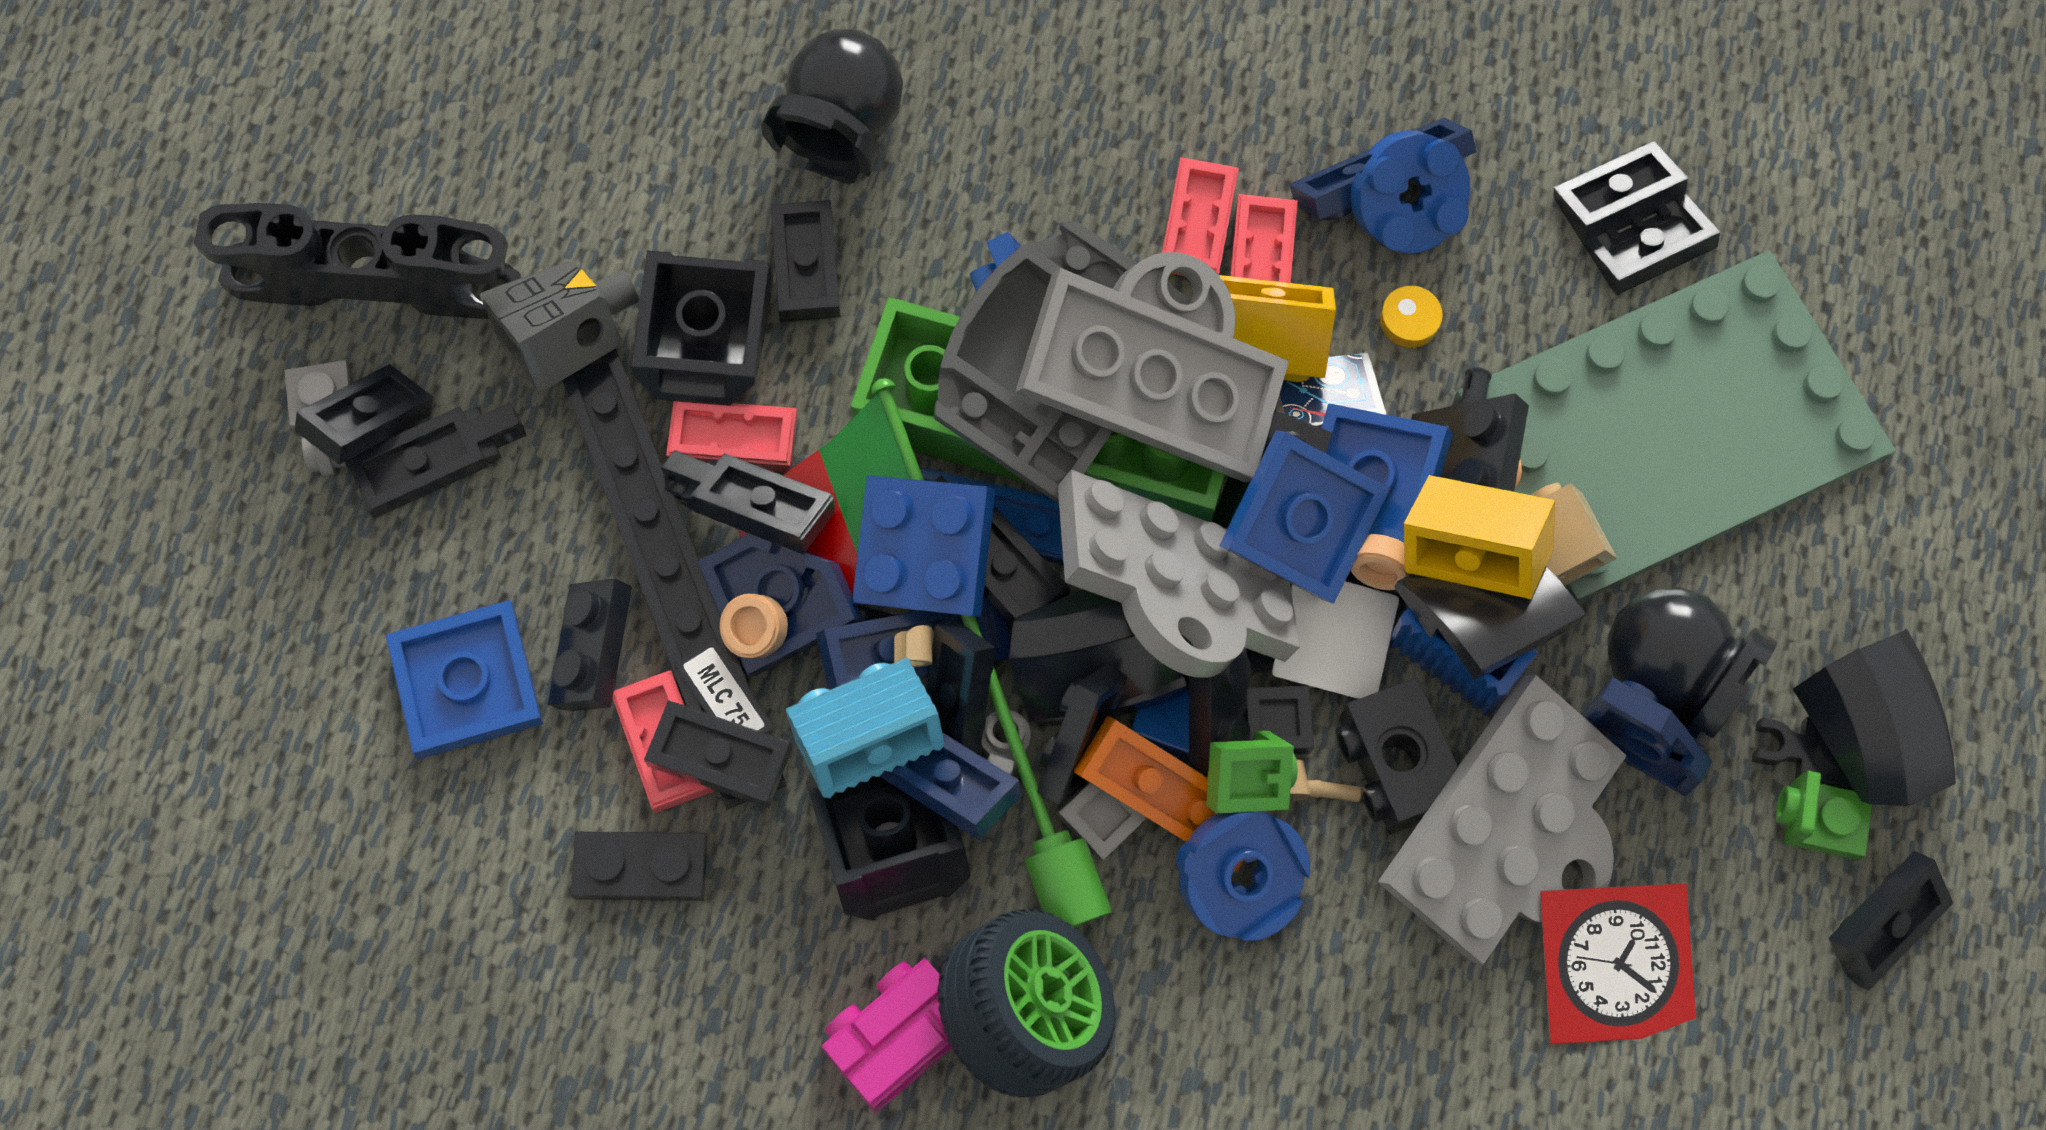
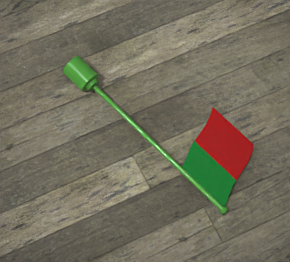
(879, 446)

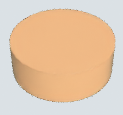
(1380, 562)
(753, 626)

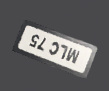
(721, 687)

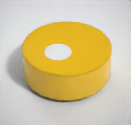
(1411, 316)

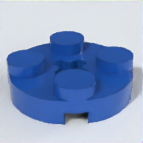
(1442, 200)
(1210, 861)

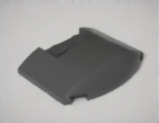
(990, 351)

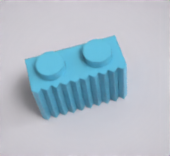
(865, 726)

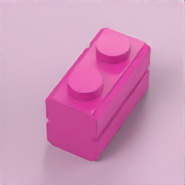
(892, 1037)

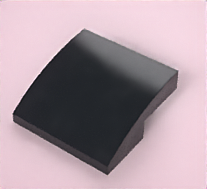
(1624, 195)
(1487, 625)

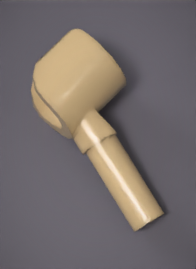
(915, 645)
(1316, 788)

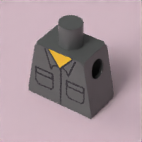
(558, 320)

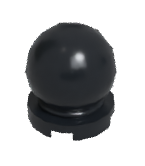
(837, 103)
(1686, 656)

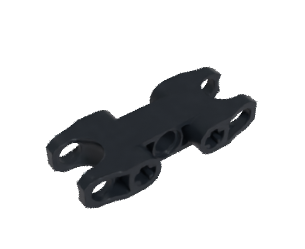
(311, 261)

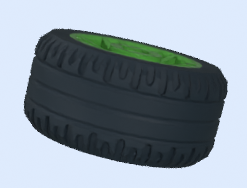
(1026, 1003)

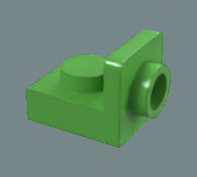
(1251, 774)
(1823, 817)

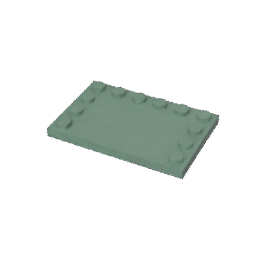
(1691, 417)

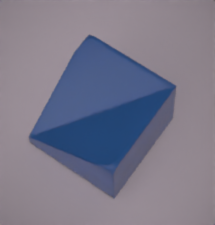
(1166, 726)

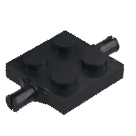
(1484, 432)

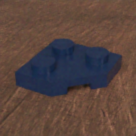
(805, 586)
(1648, 735)

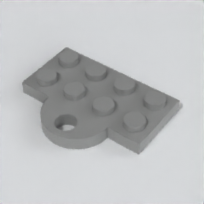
(1156, 365)
(1172, 578)
(1509, 823)

